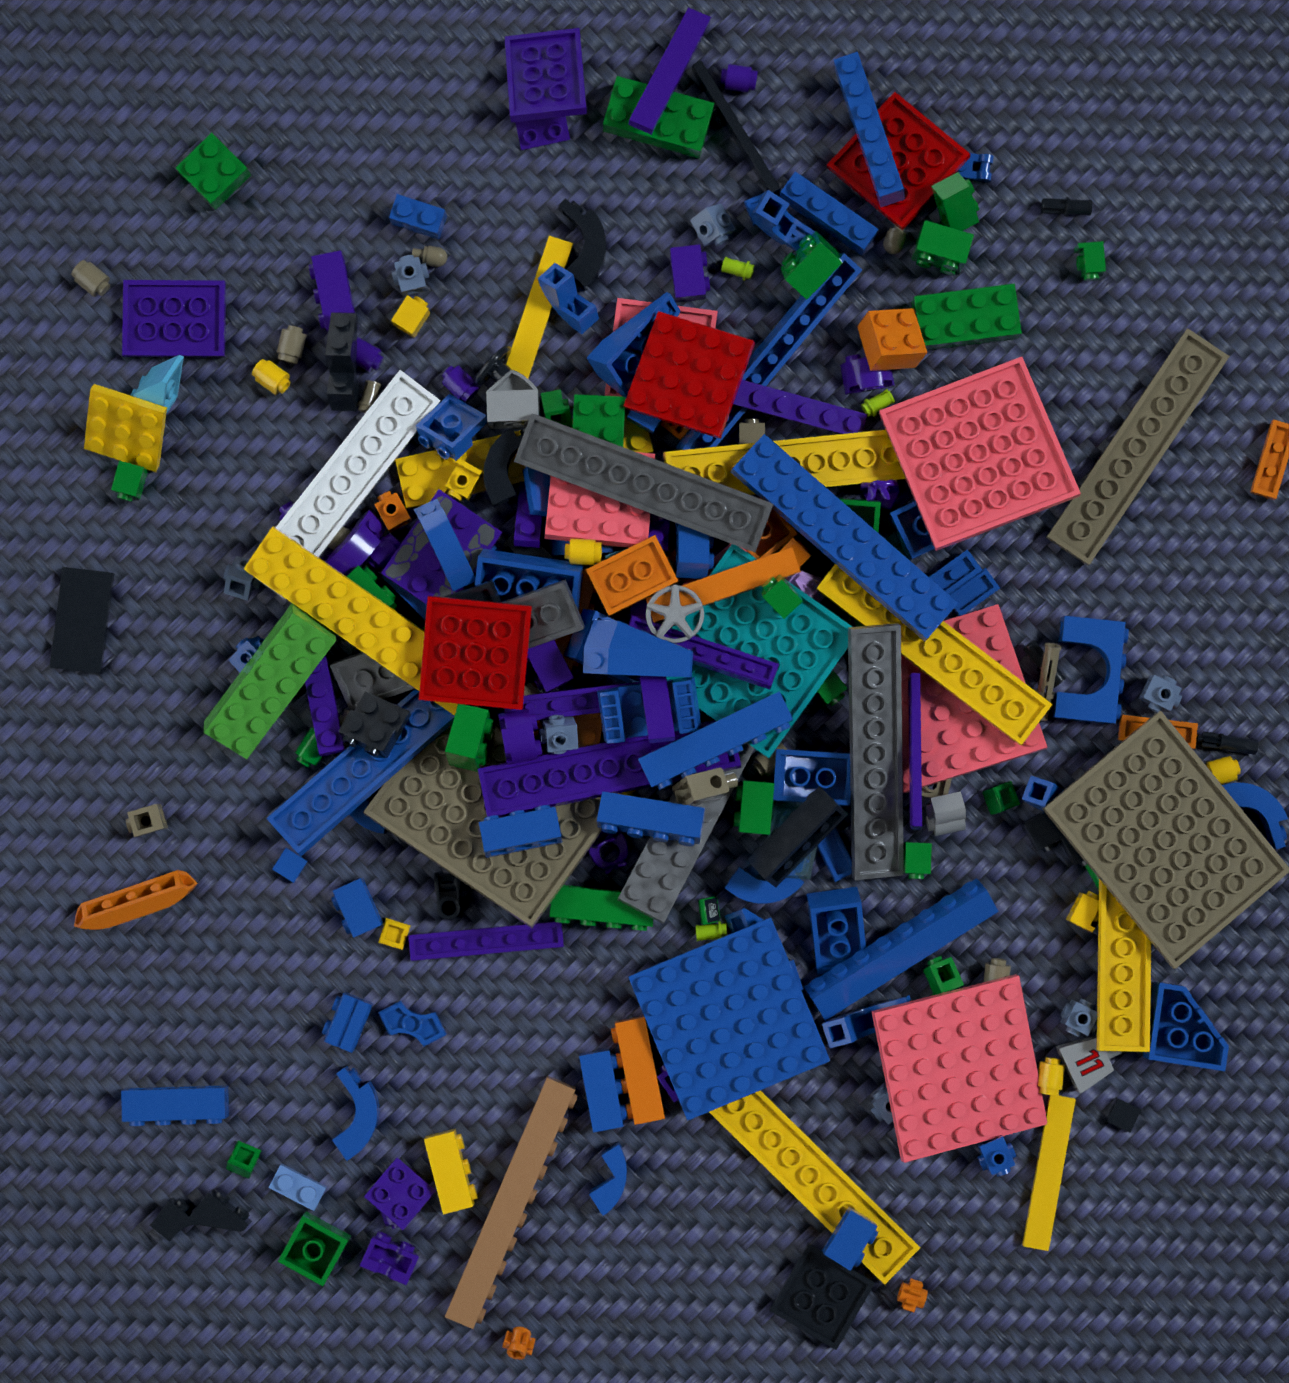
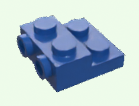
(450, 427)

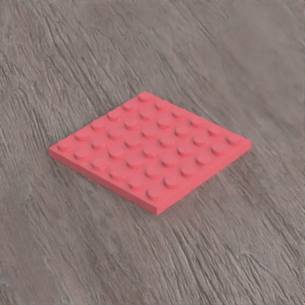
(979, 453)
(953, 734)
(959, 1068)

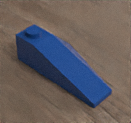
(620, 352)
(624, 650)

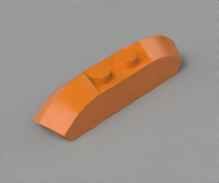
(134, 901)

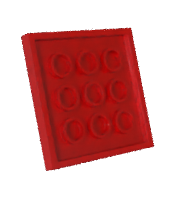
(920, 153)
(689, 374)
(475, 652)

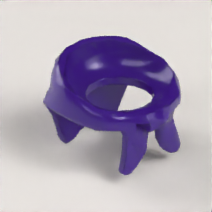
(881, 491)
(603, 838)

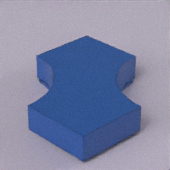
(424, 1027)

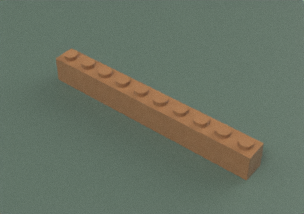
(508, 1207)

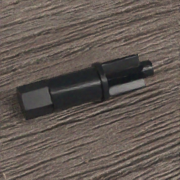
(1229, 743)

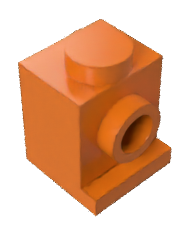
(399, 517)

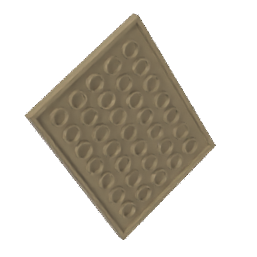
(439, 815)
(1166, 839)

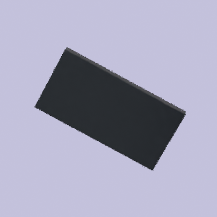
(81, 620)

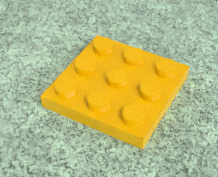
(125, 427)

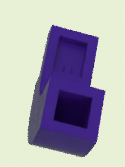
(357, 545)

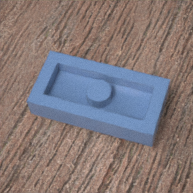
(297, 1187)

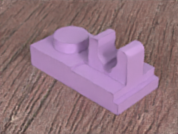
(808, 584)

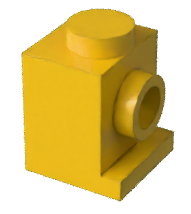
(473, 477)
(1085, 911)

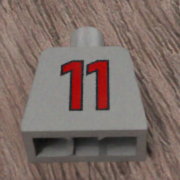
(1085, 1063)

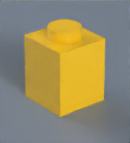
(411, 315)

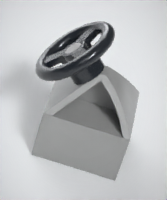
(511, 397)

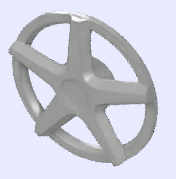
(674, 613)

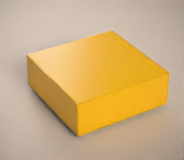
(394, 933)

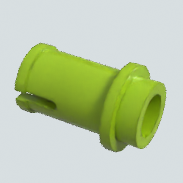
(738, 268)
(877, 403)
(711, 931)

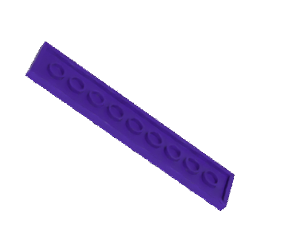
(576, 775)

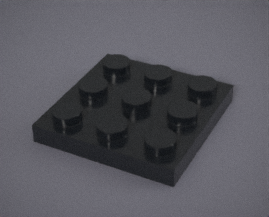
(821, 1296)

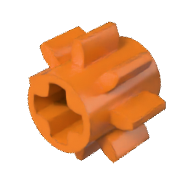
(912, 1295)
(518, 1343)

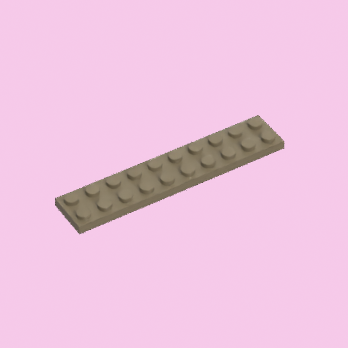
(1137, 446)

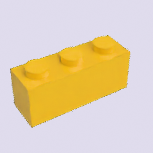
(450, 1171)

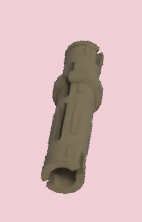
(1051, 653)

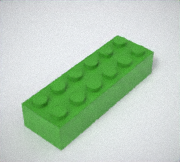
(269, 681)

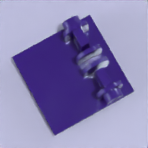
(542, 132)
(399, 1193)

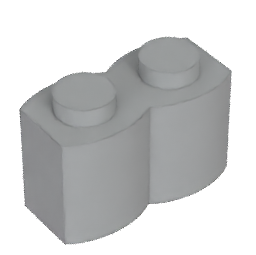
(946, 814)

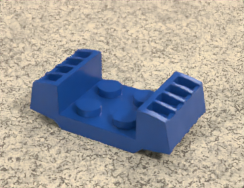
(624, 710)

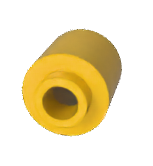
(271, 376)
(583, 552)
(1224, 769)
(1051, 1076)

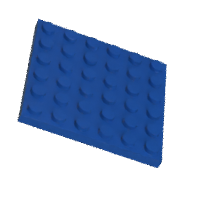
(729, 1018)

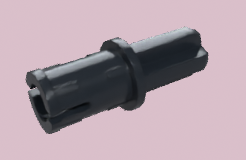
(1066, 206)
(1036, 654)

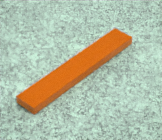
(734, 580)

